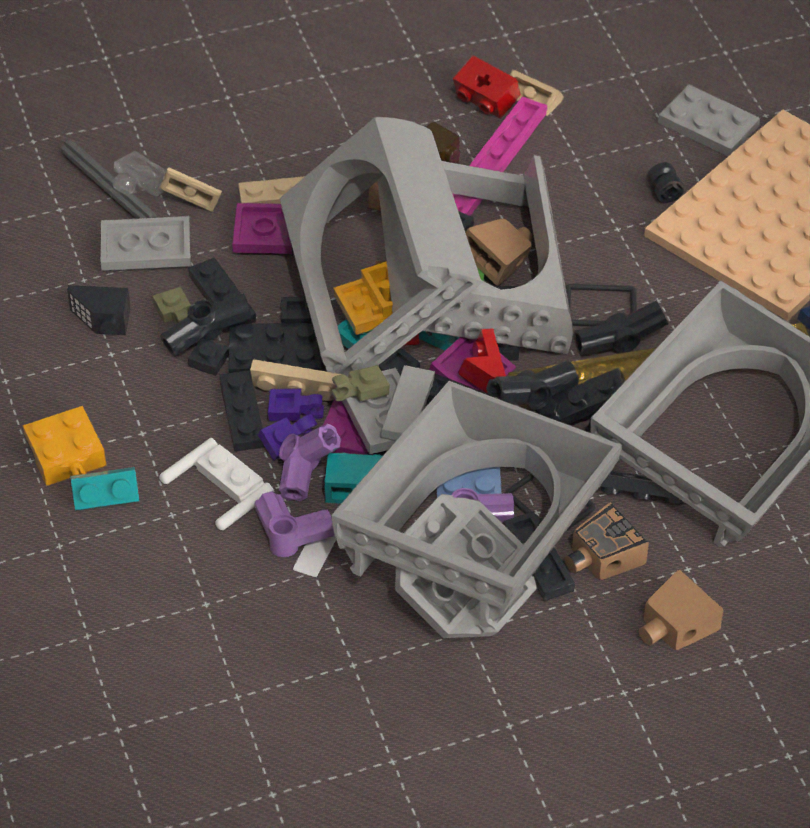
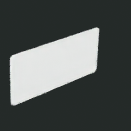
(314, 556)

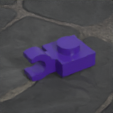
(291, 404)
(275, 434)

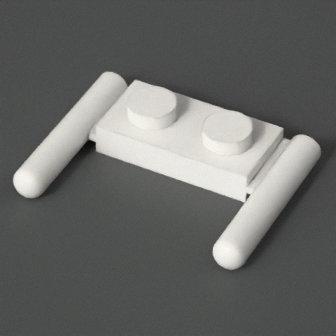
(226, 473)

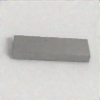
(407, 401)

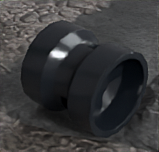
(665, 182)

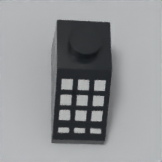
(101, 308)

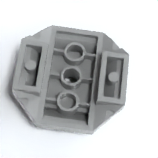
(471, 532)

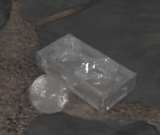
(138, 170)

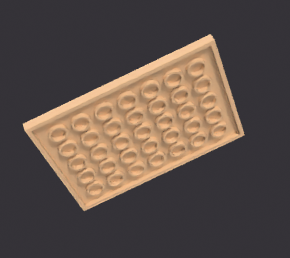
(750, 218)

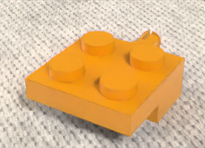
(366, 300)
(65, 445)

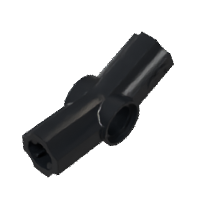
(206, 322)
(620, 331)
(534, 388)

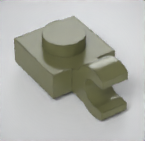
(172, 305)
(364, 383)

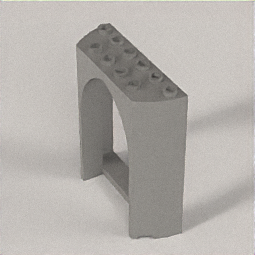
(429, 221)
(521, 316)
(716, 336)
(456, 436)

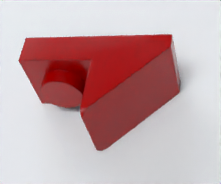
(485, 362)

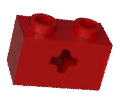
(486, 87)

